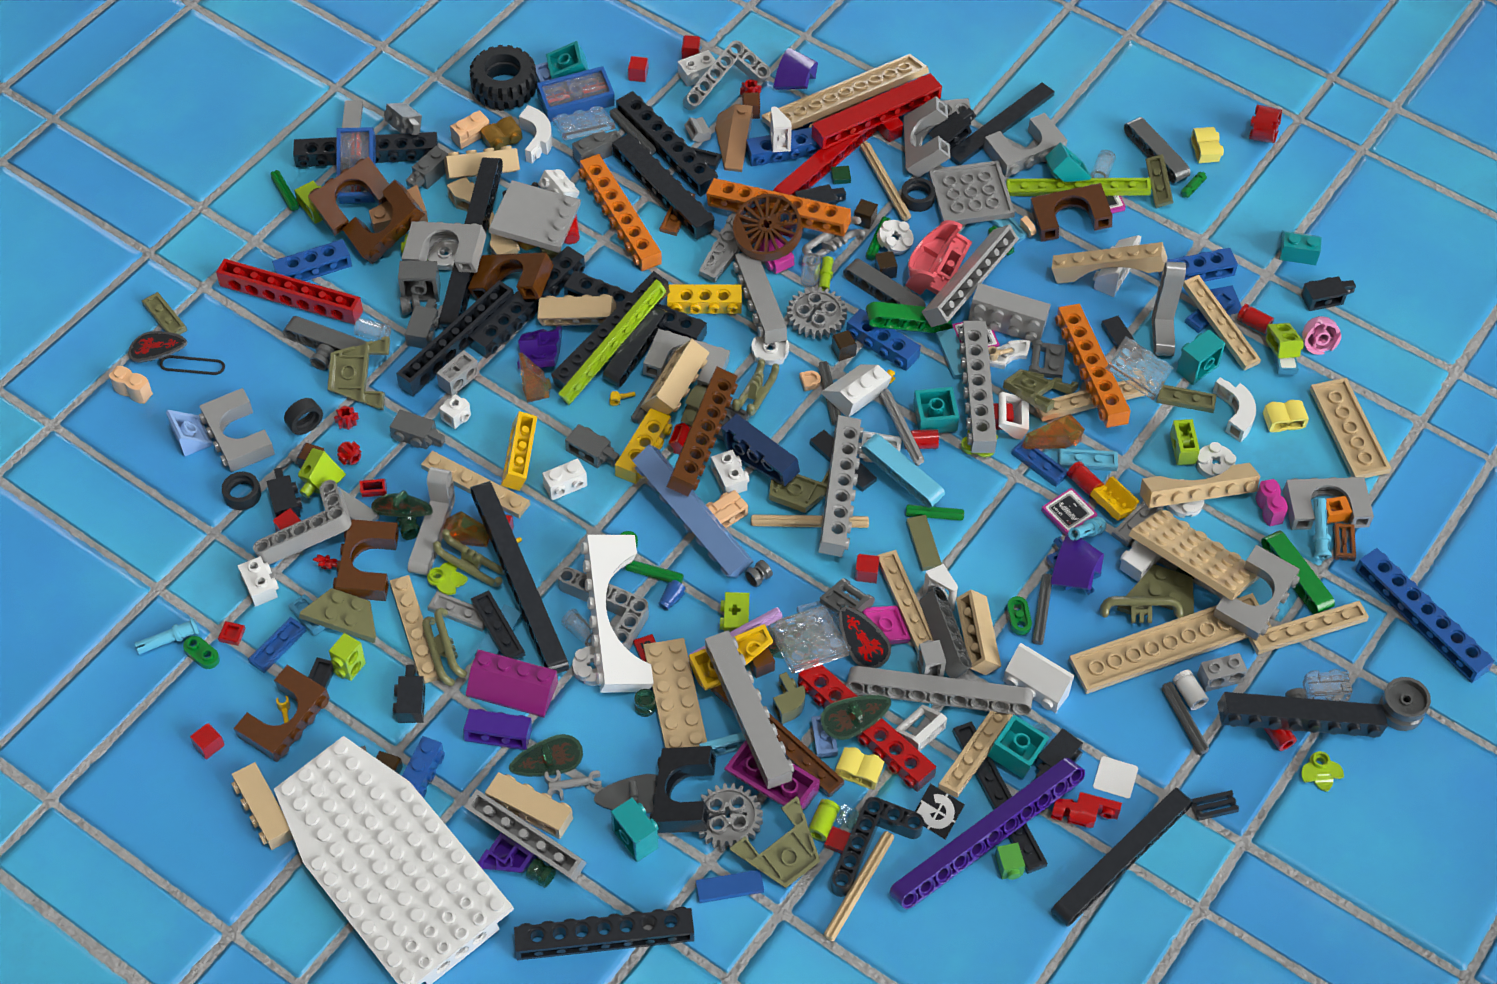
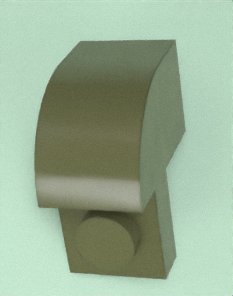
(693, 402)
(791, 702)

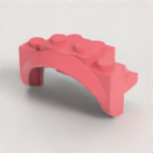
(930, 264)

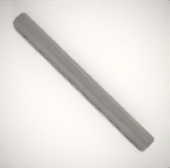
(902, 427)

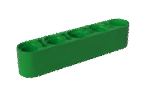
(901, 317)
(1309, 586)

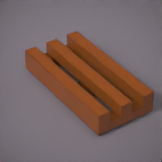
(1337, 554)

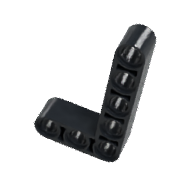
(864, 837)

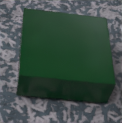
(841, 175)

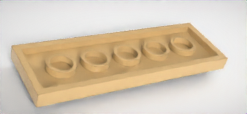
(1350, 428)
(675, 694)

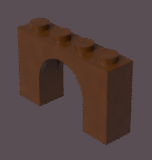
(324, 198)
(1089, 198)
(374, 245)
(492, 268)
(359, 538)
(276, 740)

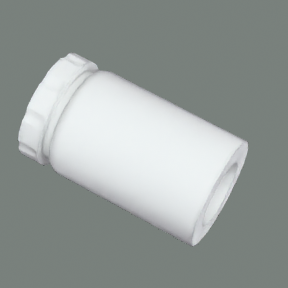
(1190, 689)

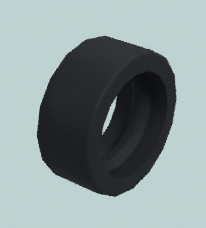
(922, 184)
(307, 423)
(244, 502)

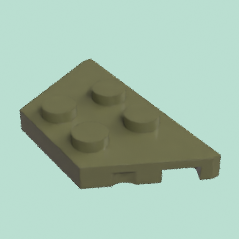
(342, 613)

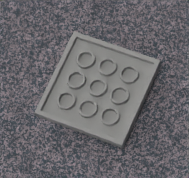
(972, 193)
(535, 216)

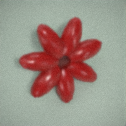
(325, 562)

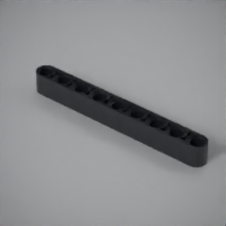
(1121, 857)

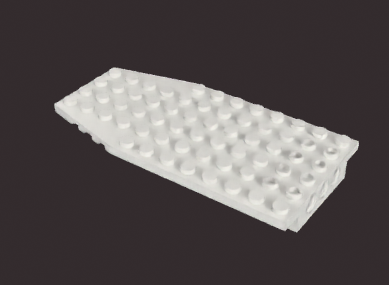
(389, 863)

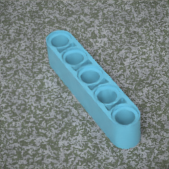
(903, 470)

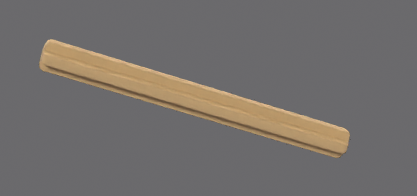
(885, 181)
(802, 520)
(858, 886)

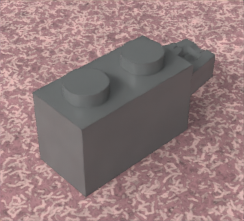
(403, 118)
(594, 144)
(428, 169)
(422, 325)
(415, 430)
(590, 447)

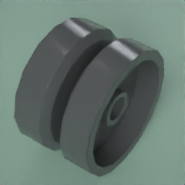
(1405, 703)

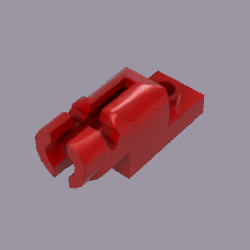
(1085, 810)

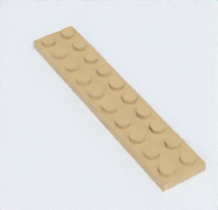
(851, 91)
(1155, 648)

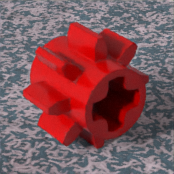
(750, 86)
(346, 417)
(349, 453)

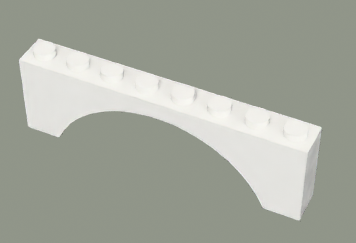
(616, 665)

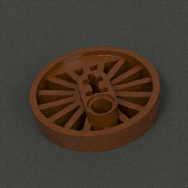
(757, 229)

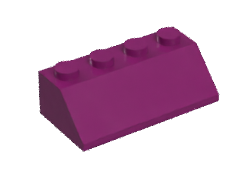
(511, 683)
(802, 785)

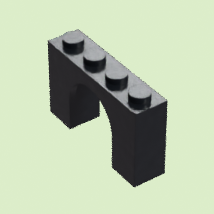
(673, 767)

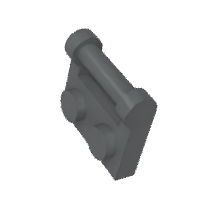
(1053, 359)
(836, 598)

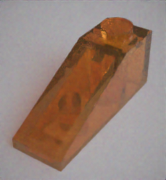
(533, 380)
(1055, 435)

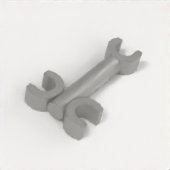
(557, 785)

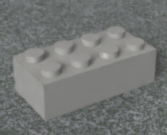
(1009, 312)

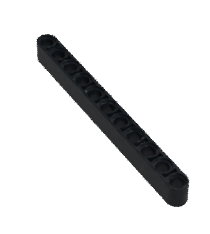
(478, 213)
(519, 577)

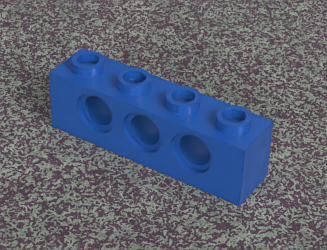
(761, 152)
(314, 262)
(1209, 265)
(884, 341)

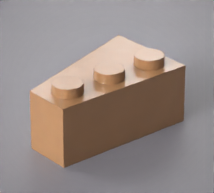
(382, 214)

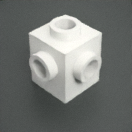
(455, 411)

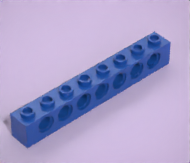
(1426, 624)

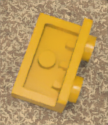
(1115, 498)

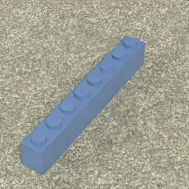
(694, 513)

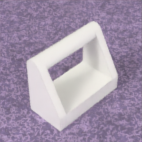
(780, 131)
(1021, 415)
(941, 578)
(929, 733)

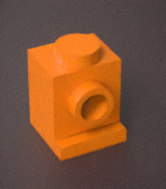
(1338, 510)

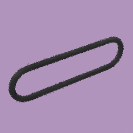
(192, 371)

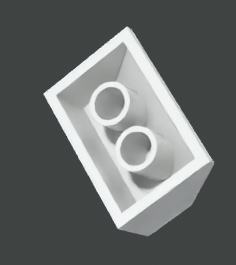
(1110, 279)
(857, 388)
(1043, 677)

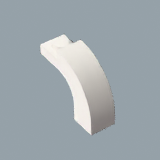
(538, 124)
(1243, 404)

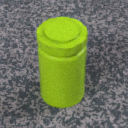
(823, 819)

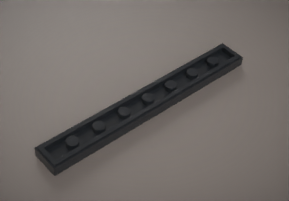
(1001, 122)
(997, 794)

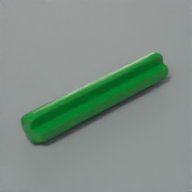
(284, 190)
(874, 245)
(935, 512)
(654, 571)

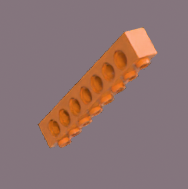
(620, 213)
(814, 214)
(1092, 364)

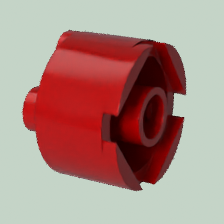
(1265, 124)

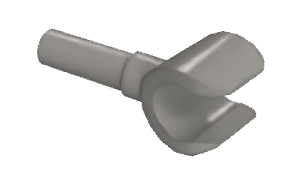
(291, 458)

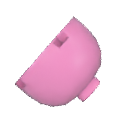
(1321, 335)

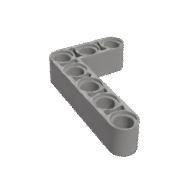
(720, 70)
(1165, 308)
(442, 501)
(308, 531)
(613, 595)

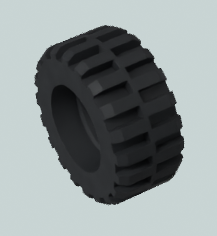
(503, 93)

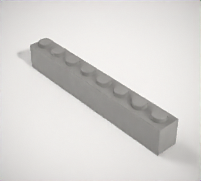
(971, 273)
(748, 710)

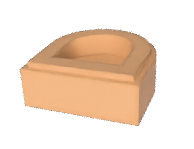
(1028, 226)
(810, 380)

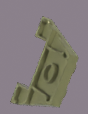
(350, 370)
(1032, 385)
(799, 493)
(1164, 582)
(789, 855)

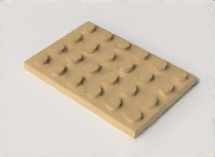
(1194, 553)

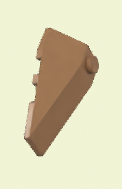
(732, 130)

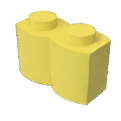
(1206, 145)
(1285, 416)
(859, 767)

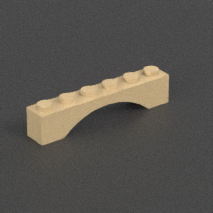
(460, 195)
(1143, 257)
(1166, 491)

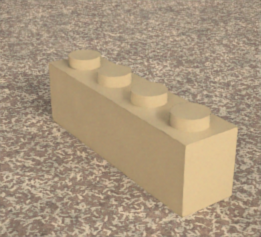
(468, 164)
(575, 310)
(978, 632)
(262, 805)
(531, 805)

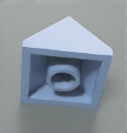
(188, 431)

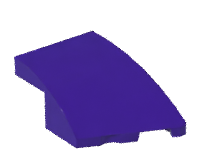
(795, 71)
(541, 346)
(1076, 564)
(506, 856)

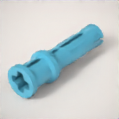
(1089, 528)
(1321, 535)
(177, 633)

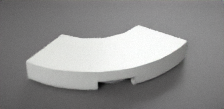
(1020, 351)

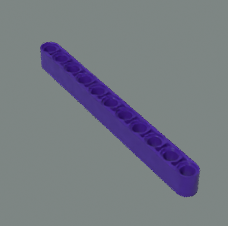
(986, 833)

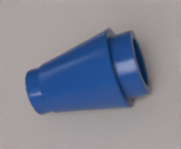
(672, 593)

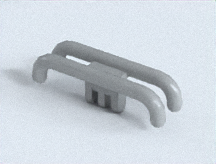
(831, 242)

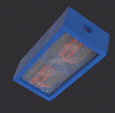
(575, 92)
(352, 146)

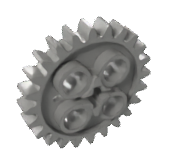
(816, 312)
(726, 799)

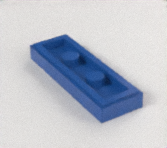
(1199, 322)
(1040, 464)
(277, 645)
(729, 886)

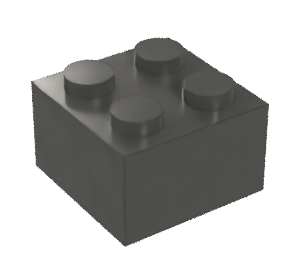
(419, 279)

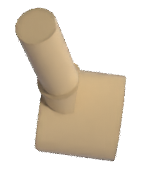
(992, 349)

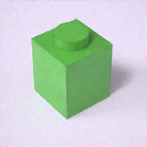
(1010, 861)

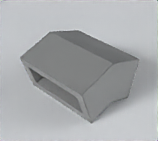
(698, 129)

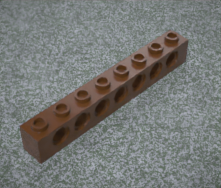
(702, 431)

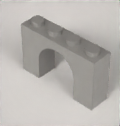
(916, 125)
(1015, 159)
(425, 235)
(665, 345)
(235, 452)
(1300, 492)
(1254, 619)

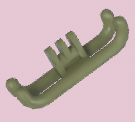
(755, 390)
(469, 561)
(1141, 606)
(441, 646)

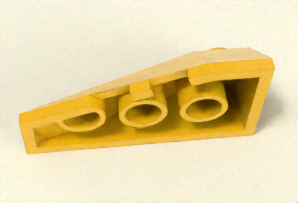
(749, 644)

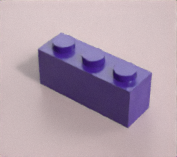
(497, 729)

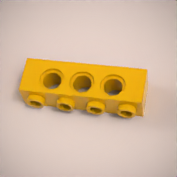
(705, 298)
(653, 422)
(519, 451)

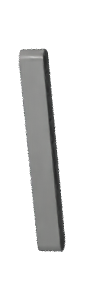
(940, 690)

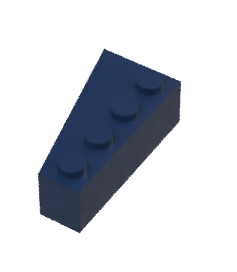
(759, 451)

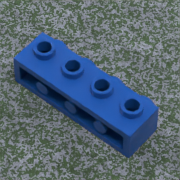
(423, 764)

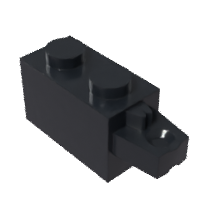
(954, 128)
(823, 194)
(1326, 292)
(283, 493)
(410, 697)
(1062, 746)

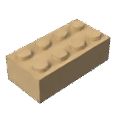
(676, 378)

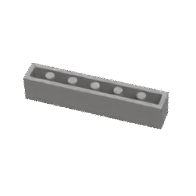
(760, 299)
(525, 835)

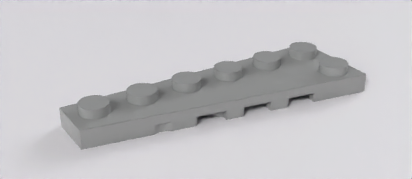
(722, 252)

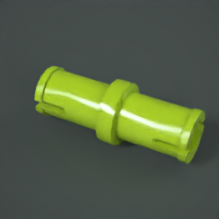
(826, 272)

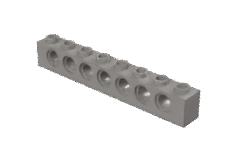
(978, 387)
(840, 486)

